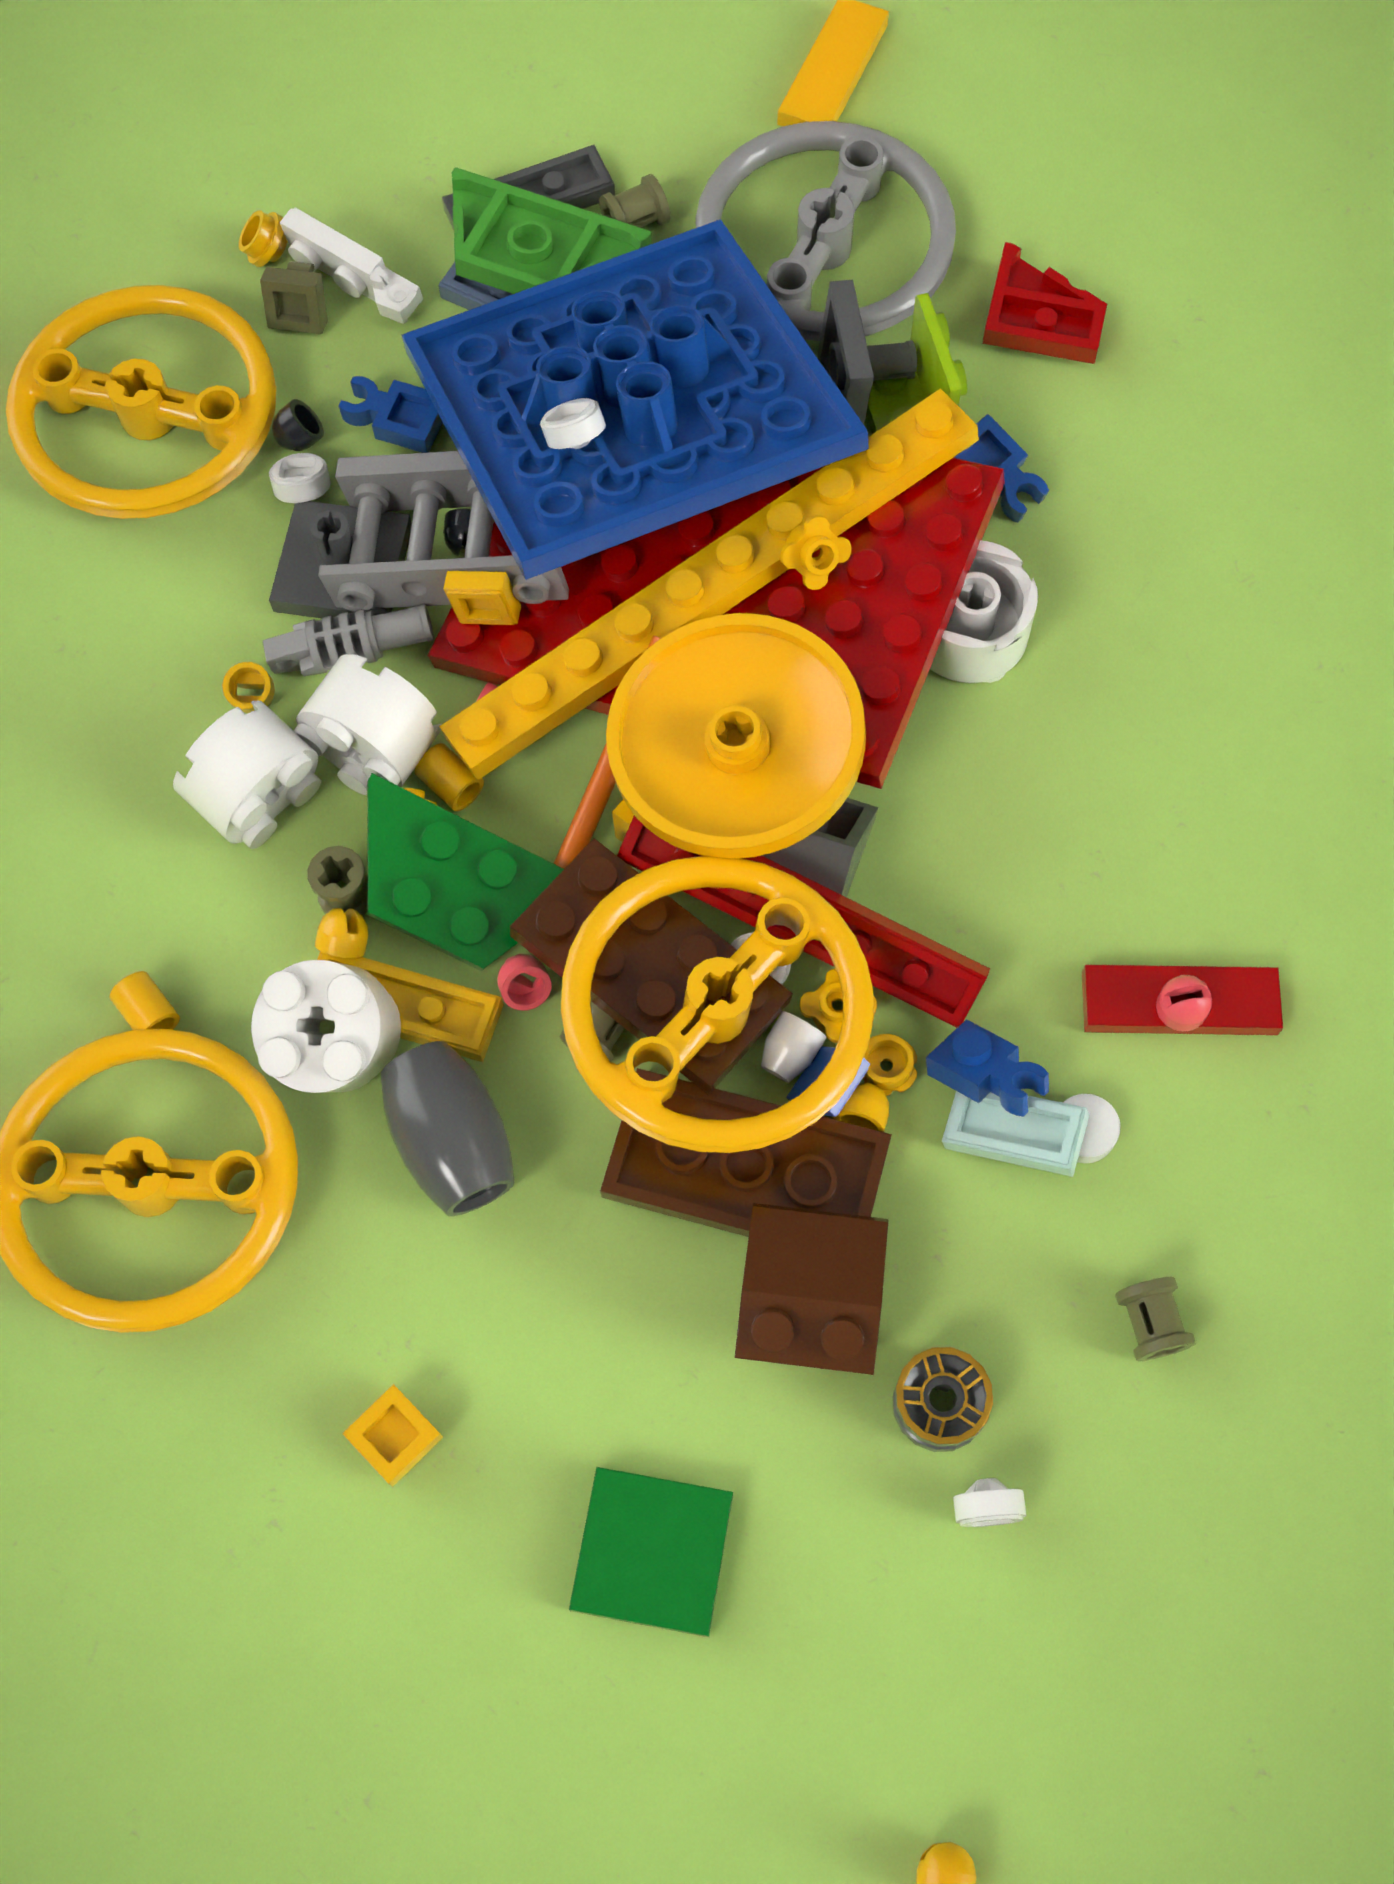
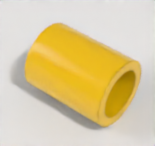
(448, 777)
(143, 1003)

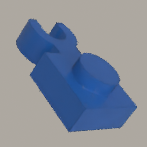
(397, 416)
(1001, 451)
(982, 1063)

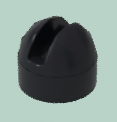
(297, 426)
(456, 529)

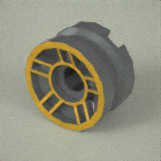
(943, 1370)

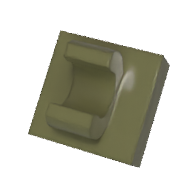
(294, 298)

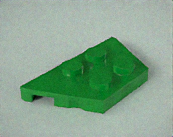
(446, 876)

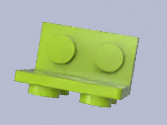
(934, 369)

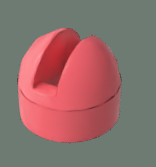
(518, 990)
(1187, 1013)

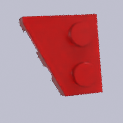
(1042, 312)

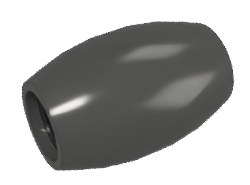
(446, 1128)

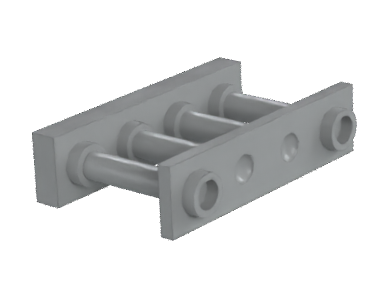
(424, 485)

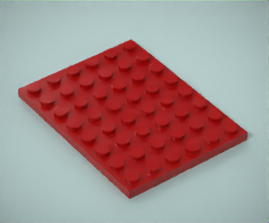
(876, 611)

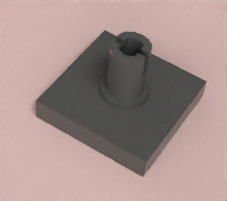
(848, 357)
(324, 536)

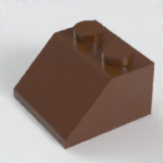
(812, 1289)

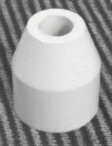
(791, 1047)

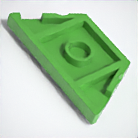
(527, 239)

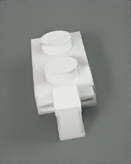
(350, 265)

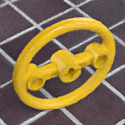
(141, 401)
(789, 904)
(173, 1180)

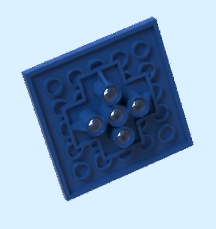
(693, 377)

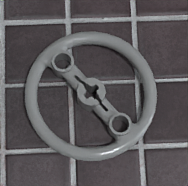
(862, 161)

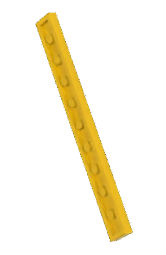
(705, 584)

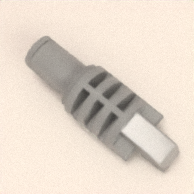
(320, 643)

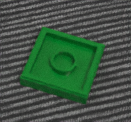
(651, 1552)

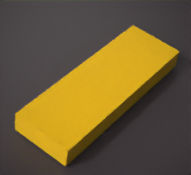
(834, 63)
(436, 1008)

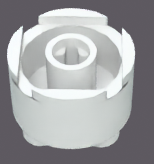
(988, 619)
(367, 723)
(248, 774)
(289, 1019)

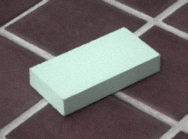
(1042, 1139)

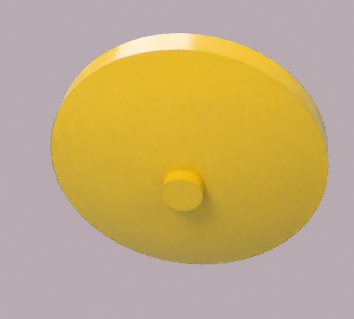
(736, 735)

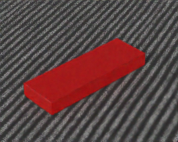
(1126, 997)

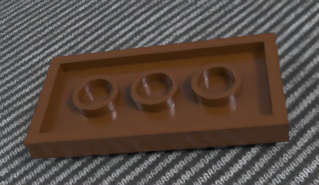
(645, 961)
(819, 1169)

